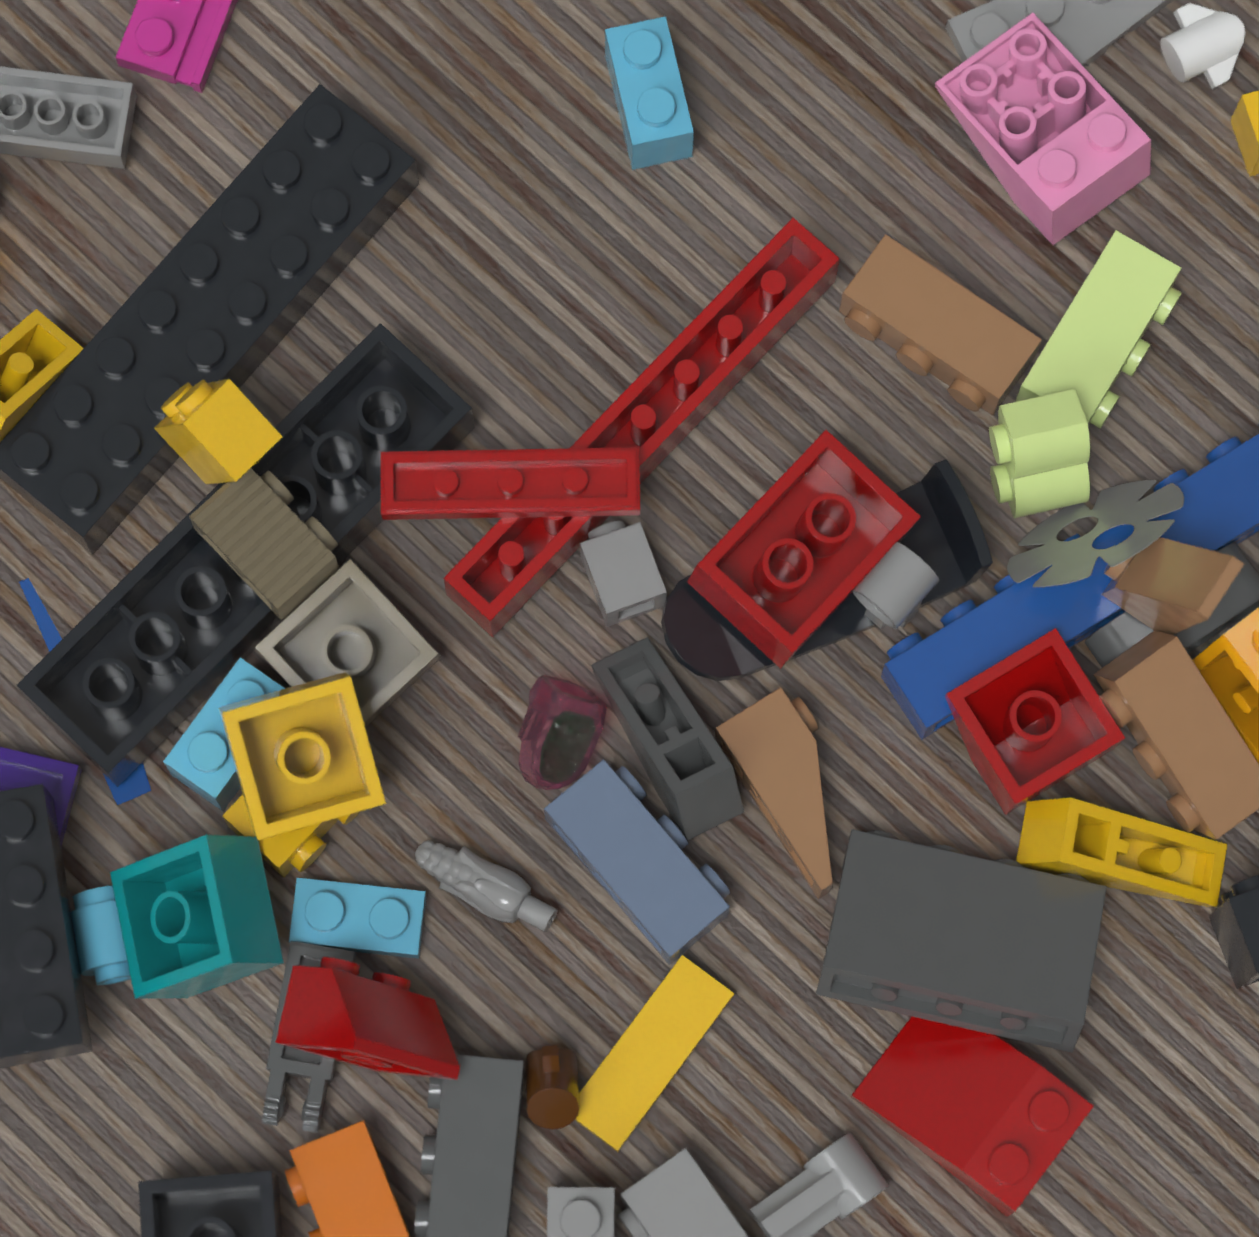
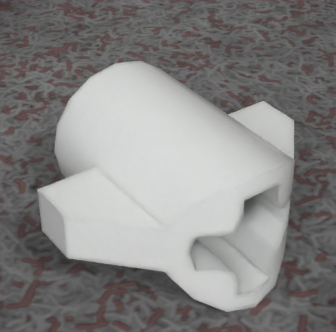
(1204, 44)

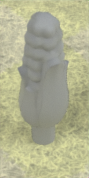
(484, 885)

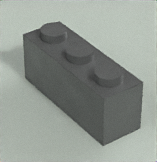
(473, 1150)

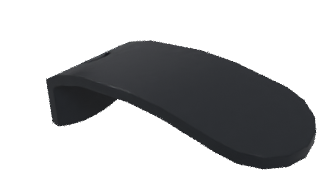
(944, 538)

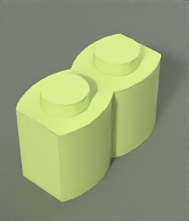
(1041, 454)

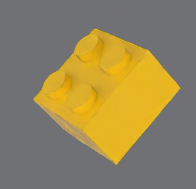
(302, 755)

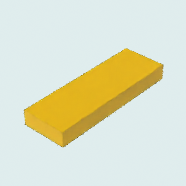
(651, 1052)

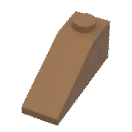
(1171, 584)
(780, 769)

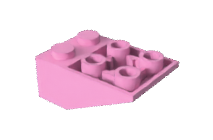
(1046, 128)

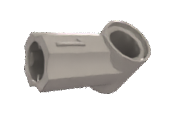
(895, 587)
(830, 1187)

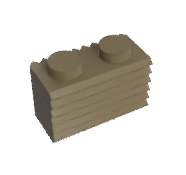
(267, 541)

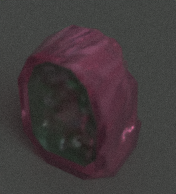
(559, 732)

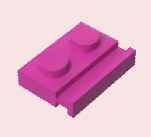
(175, 39)

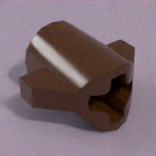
(552, 1087)

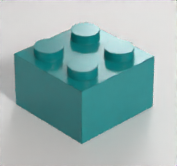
(196, 917)

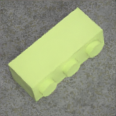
(1105, 327)

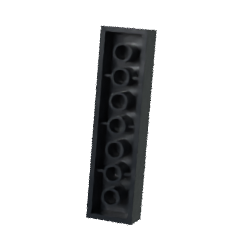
(206, 314)
(185, 613)

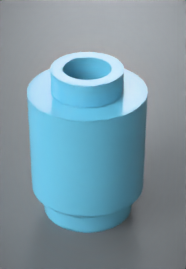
(99, 936)

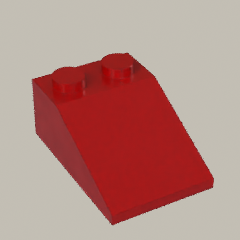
(973, 1107)

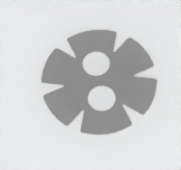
(1076, 558)

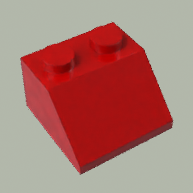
(1032, 721)
(365, 1021)

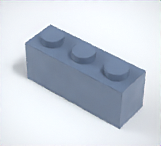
(639, 860)

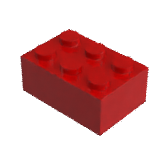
(802, 548)

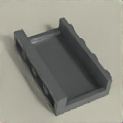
(963, 940)

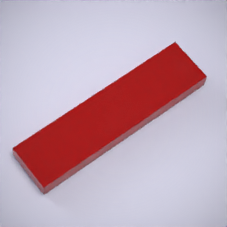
(510, 483)

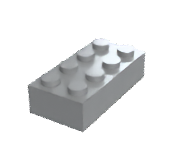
(65, 117)

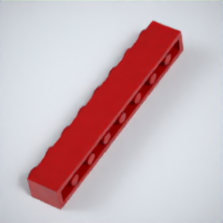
(654, 415)

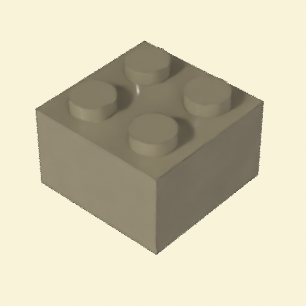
(352, 631)

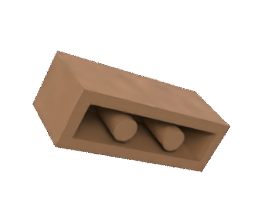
(938, 326)
(1182, 734)

